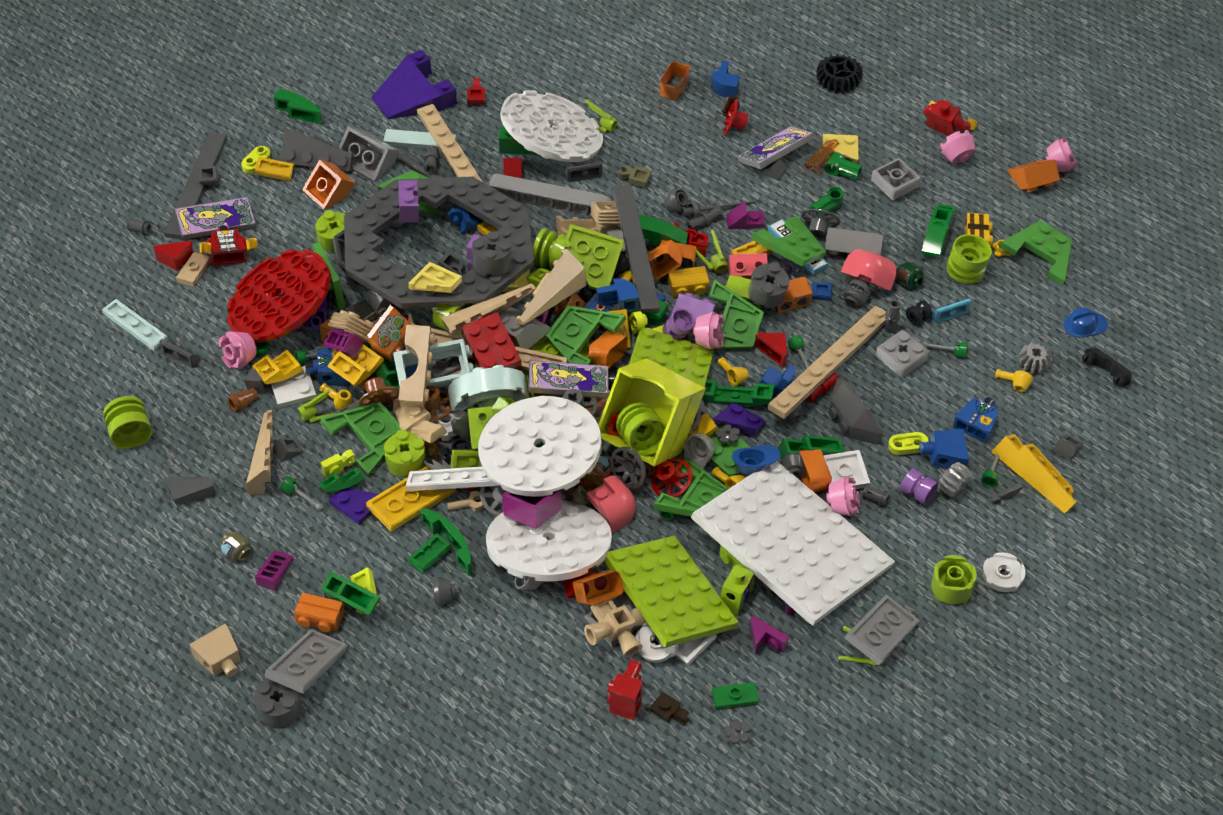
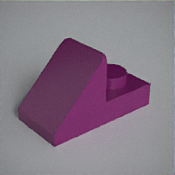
(742, 219)
(764, 633)

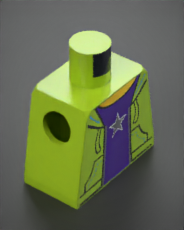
(740, 584)

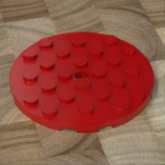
(300, 280)

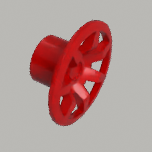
(737, 118)
(670, 476)

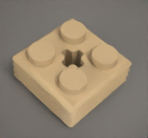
(605, 213)
(352, 324)

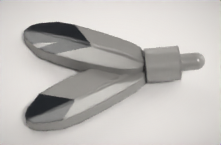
(446, 463)

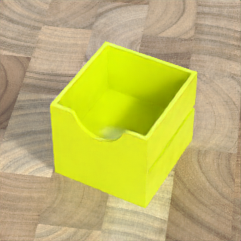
(670, 396)

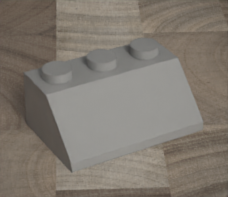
(370, 154)
(849, 240)
(522, 335)

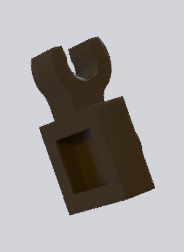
(668, 708)

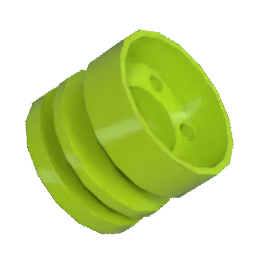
(548, 248)
(968, 259)
(127, 422)
(641, 428)

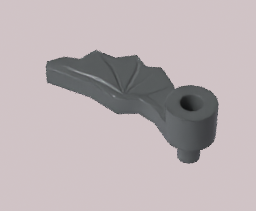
(996, 498)

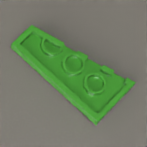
(335, 285)

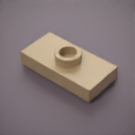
(193, 269)

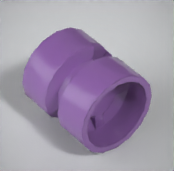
(679, 324)
(920, 487)

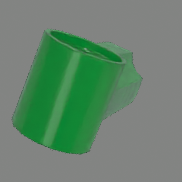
(838, 164)
(829, 202)

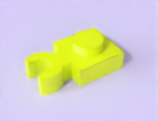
(337, 463)

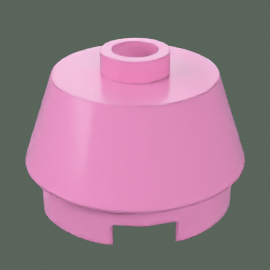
(958, 147)
(1062, 154)
(709, 330)
(237, 349)
(843, 496)

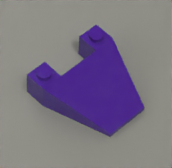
(410, 90)

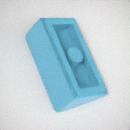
(951, 311)

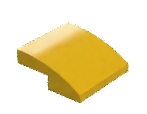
(356, 368)
(278, 369)

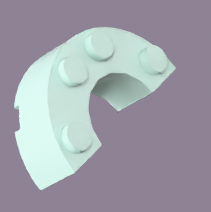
(487, 384)

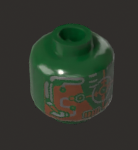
(909, 275)

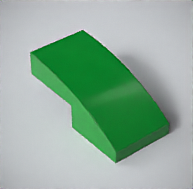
(335, 483)

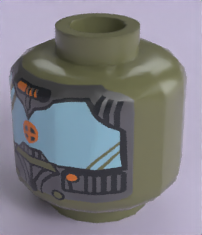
(235, 546)

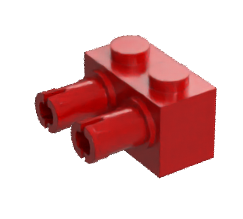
(626, 692)

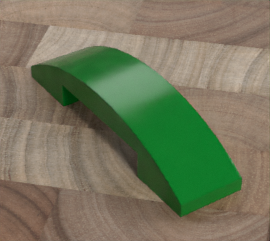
(743, 396)
(436, 523)

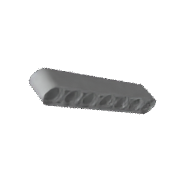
(546, 194)

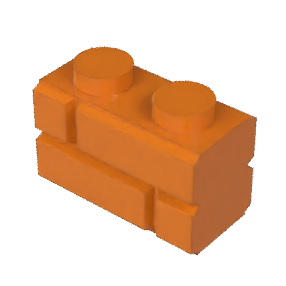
(319, 612)

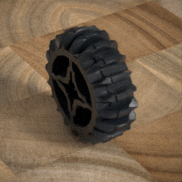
(839, 73)

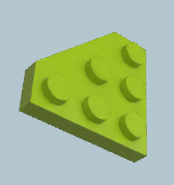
(596, 253)

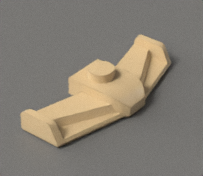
(417, 421)

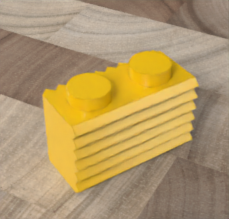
(688, 280)

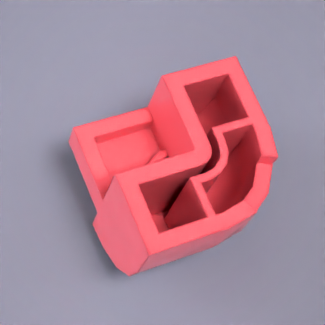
(871, 268)
(613, 502)

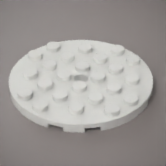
(572, 134)
(569, 450)
(577, 543)

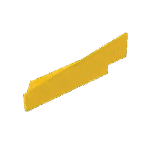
(1036, 470)

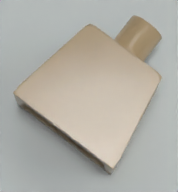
(217, 652)

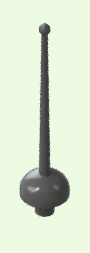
(694, 209)

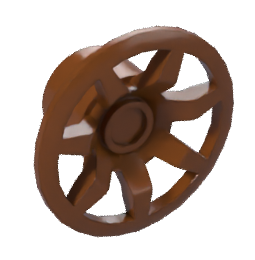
(378, 391)
(435, 402)

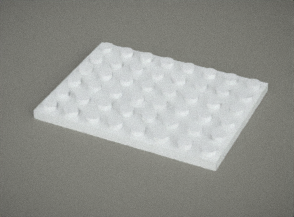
(793, 541)

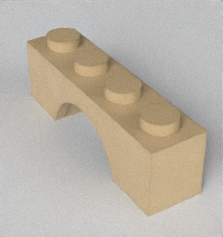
(413, 389)

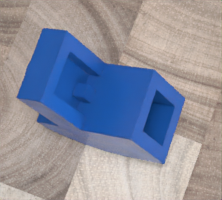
(724, 83)
(621, 292)
(780, 380)

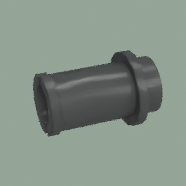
(140, 226)
(878, 496)

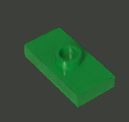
(430, 553)
(734, 696)

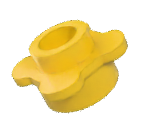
(999, 251)

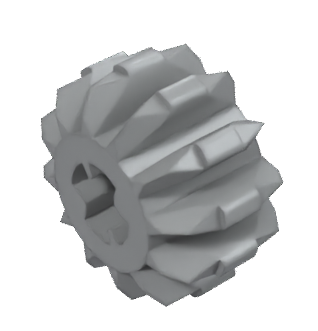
(1035, 358)
(955, 479)

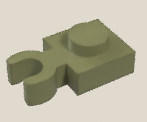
(636, 176)

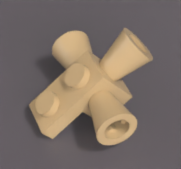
(616, 625)

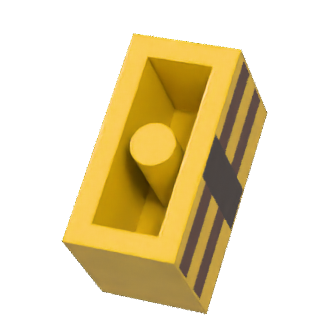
(979, 225)

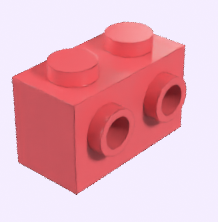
(744, 264)

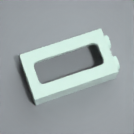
(440, 351)

